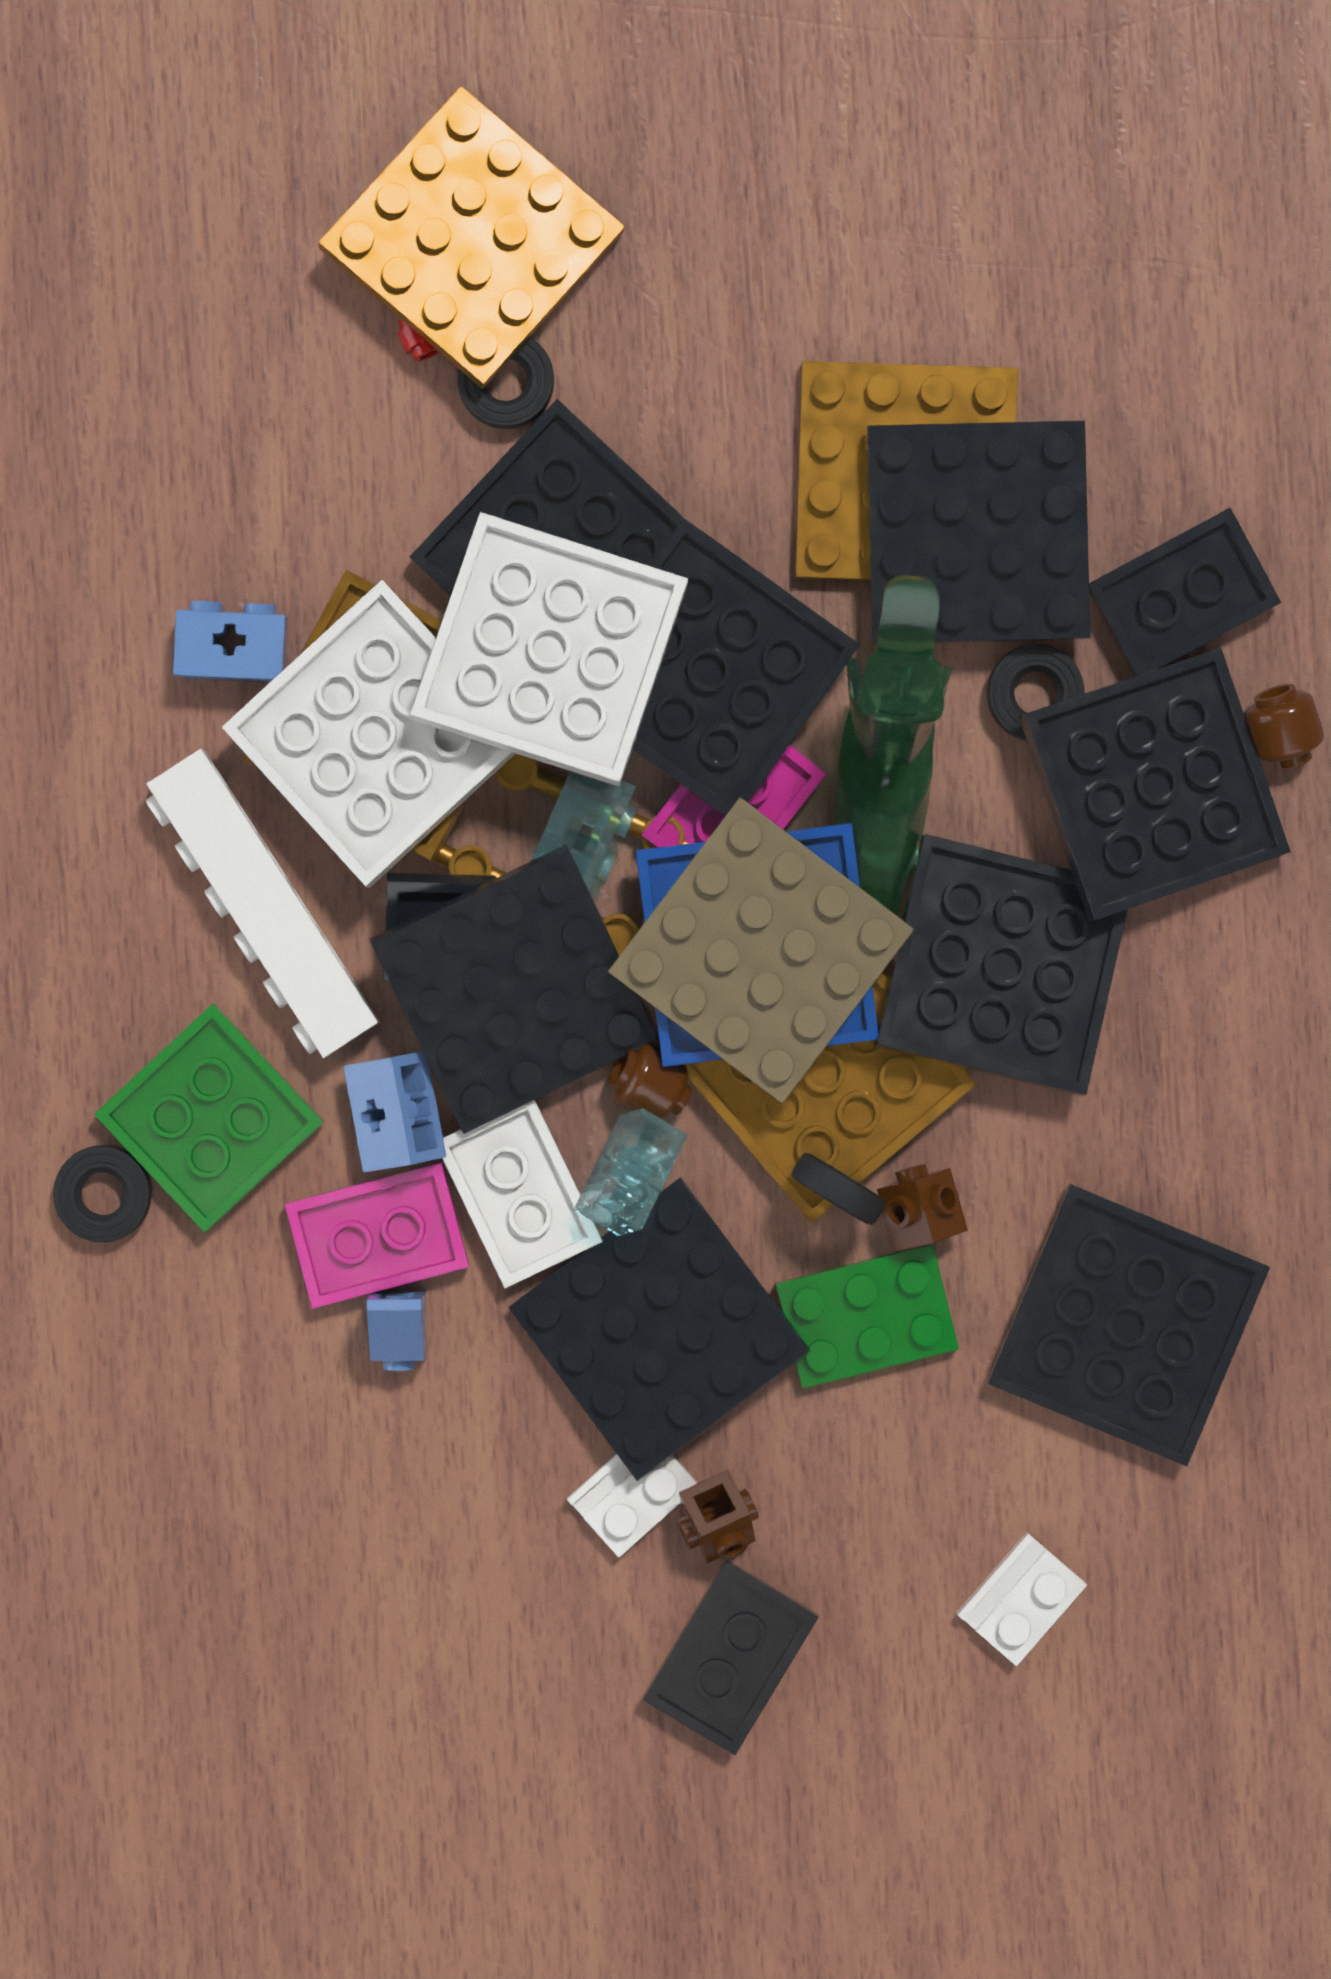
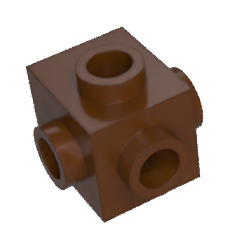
(922, 1207)
(717, 1517)

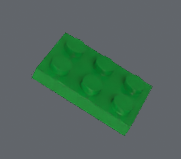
(869, 1315)

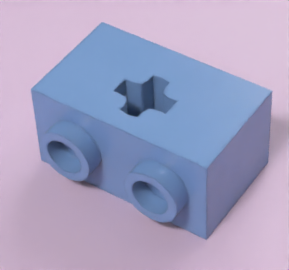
(201, 657)
(394, 1111)

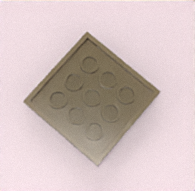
(761, 950)

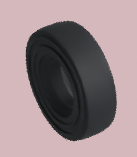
(521, 409)
(1020, 662)
(838, 1188)
(69, 1200)

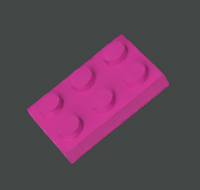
(777, 798)
(377, 1235)

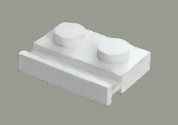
(627, 1508)
(1021, 1598)

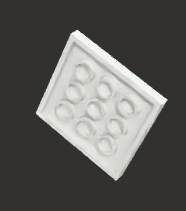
(549, 649)
(344, 744)

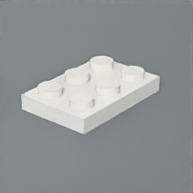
(519, 1193)

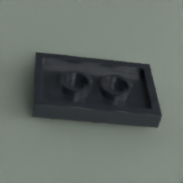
(1183, 593)
(730, 1657)

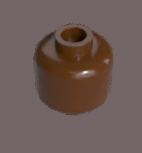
(1285, 725)
(644, 1083)

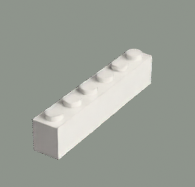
(262, 903)

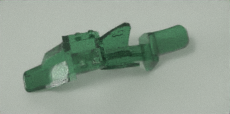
(890, 739)

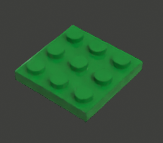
(209, 1117)

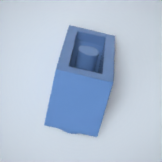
(397, 1329)

